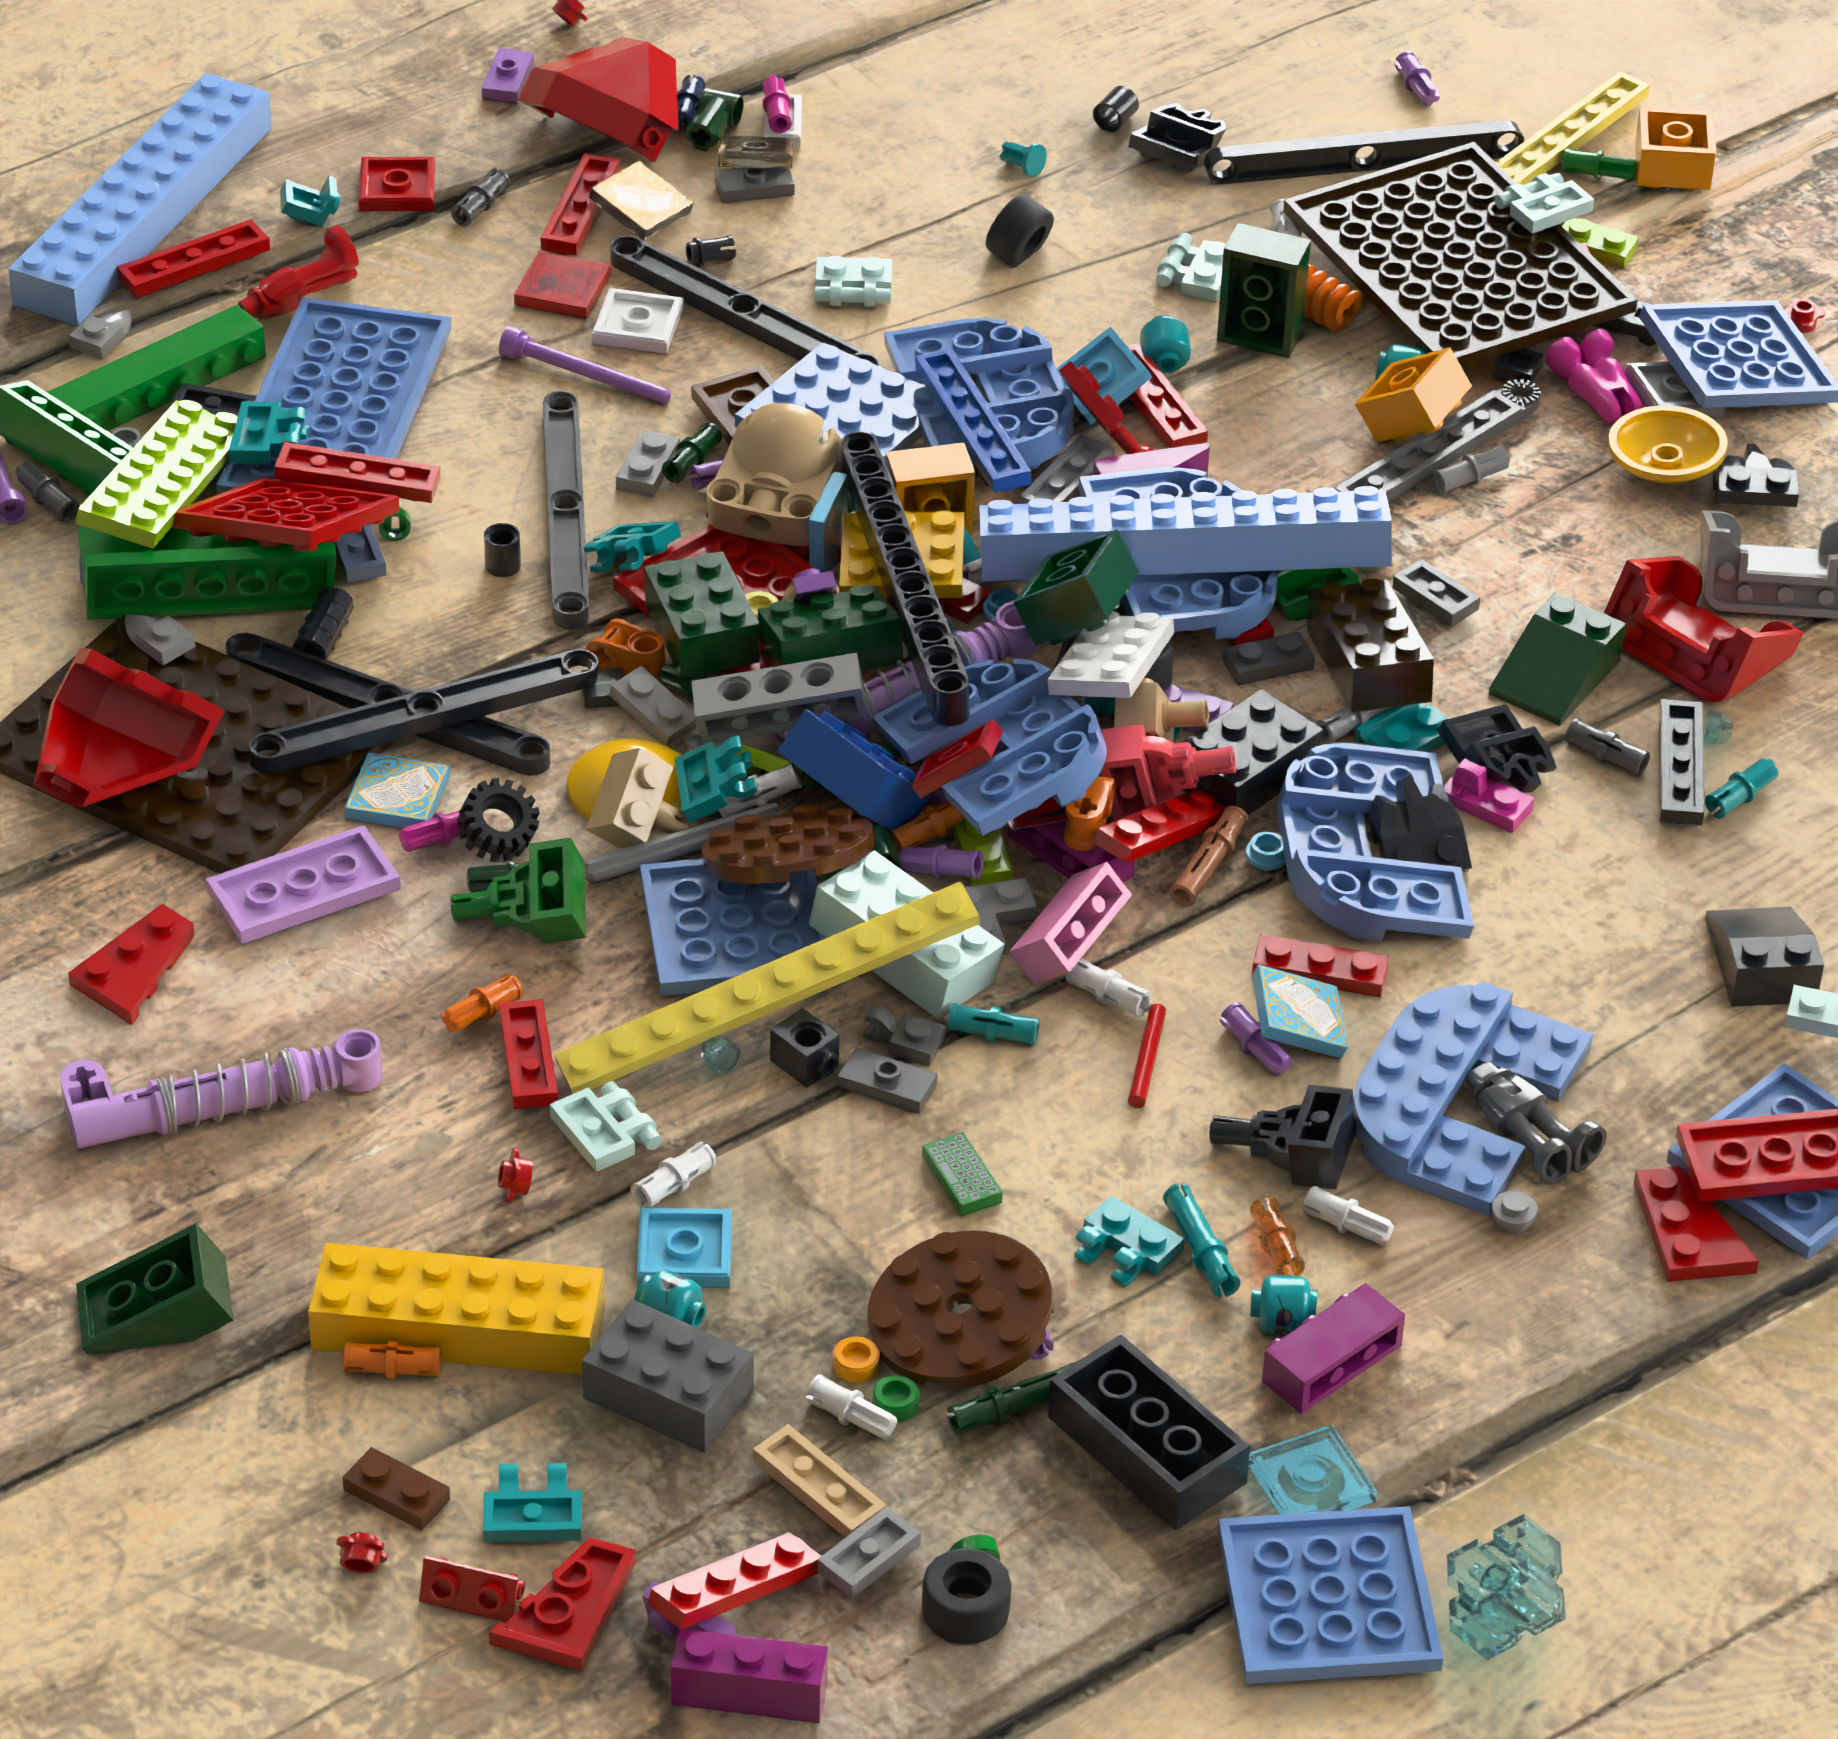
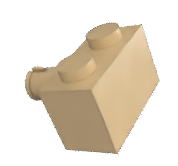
(1157, 712)
(633, 800)

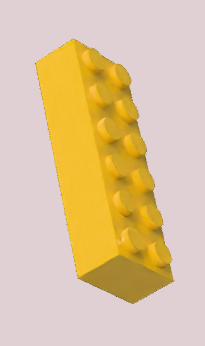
(466, 1305)

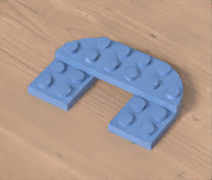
(1011, 373)
(1220, 600)
(1046, 742)
(1331, 853)
(1422, 1068)

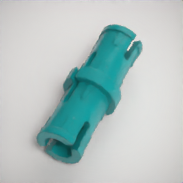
(993, 1024)

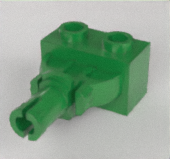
(536, 895)

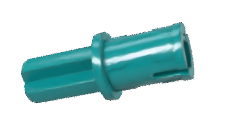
(1741, 787)

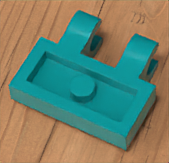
(257, 430)
(631, 541)
(703, 782)
(1134, 1237)
(532, 1515)

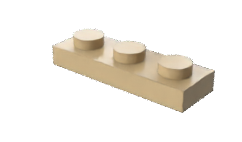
(816, 1480)

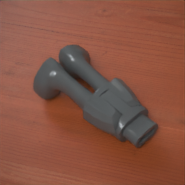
(1516, 1104)

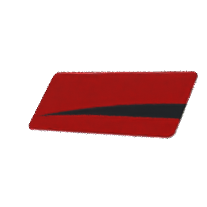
(1046, 813)

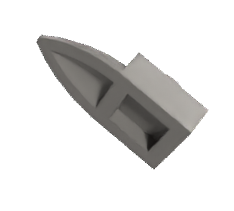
(101, 335)
(160, 638)

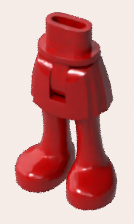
(286, 287)

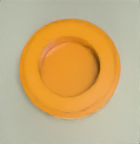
(856, 1359)

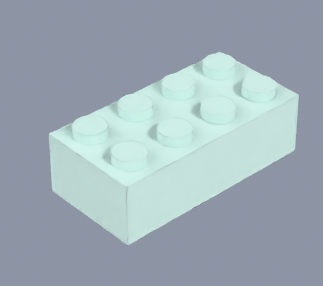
(931, 976)

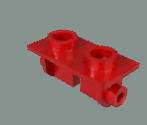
(469, 1589)

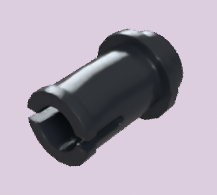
(708, 250)

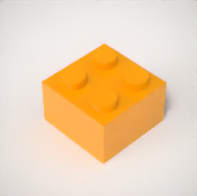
(1675, 148)
(1413, 396)
(934, 479)

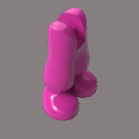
(1594, 374)

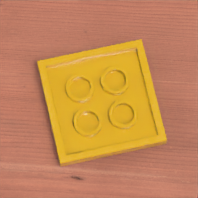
(939, 543)

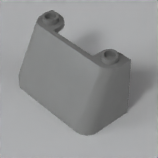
(1767, 577)

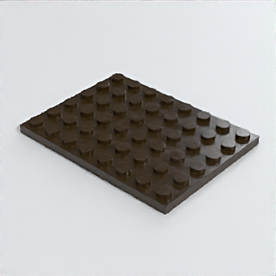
(1454, 264)
(221, 808)

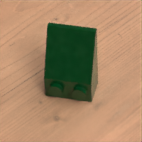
(1559, 659)
(156, 1295)

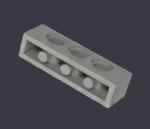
(776, 697)

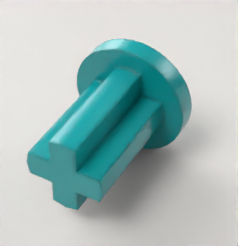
(1030, 158)

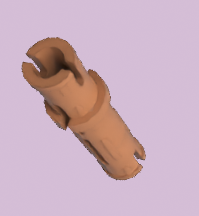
(1217, 843)

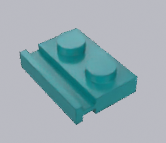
(1404, 728)

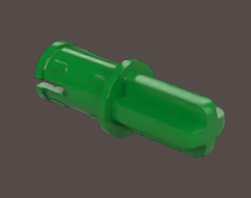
(1598, 164)

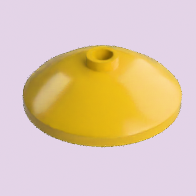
(1667, 444)
(590, 769)

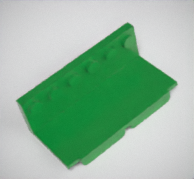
(198, 575)

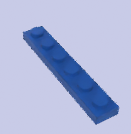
(973, 420)

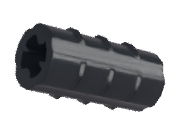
(325, 622)

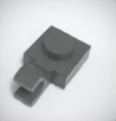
(909, 1038)

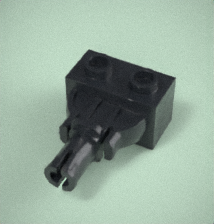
(1301, 1139)

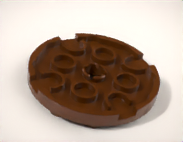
(787, 843)
(978, 1268)

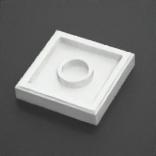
(637, 320)

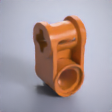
(629, 648)
(1089, 814)

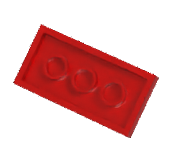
(1761, 1154)

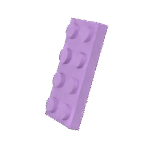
(302, 884)

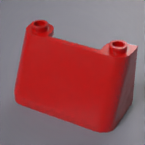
(1685, 639)

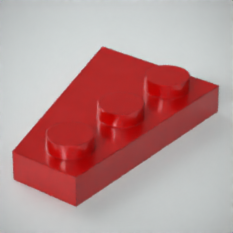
(133, 962)
(1688, 1233)
(571, 1609)

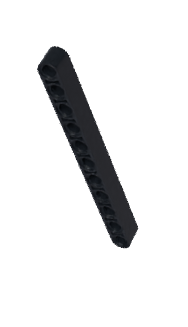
(905, 580)

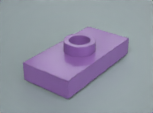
(507, 75)

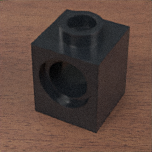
(804, 1047)

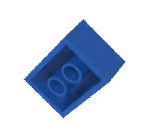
(853, 769)

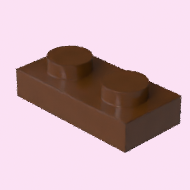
(396, 1488)

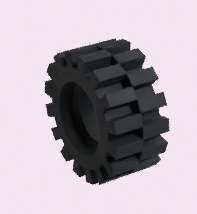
(508, 801)

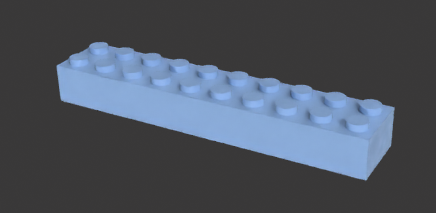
(140, 199)
(1196, 531)

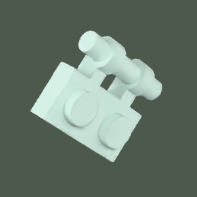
(1545, 202)
(1203, 275)
(853, 280)
(594, 1130)

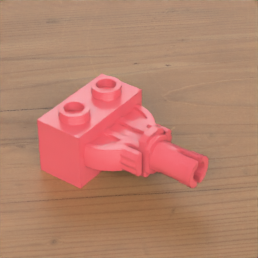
(1154, 768)

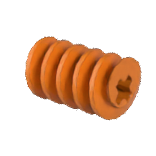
(1330, 301)

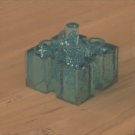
(1505, 1587)

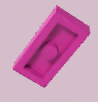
(1487, 799)

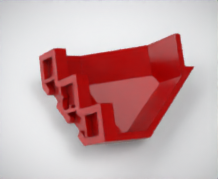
(613, 89)
(118, 731)

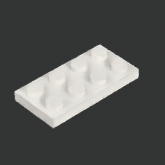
(1112, 657)

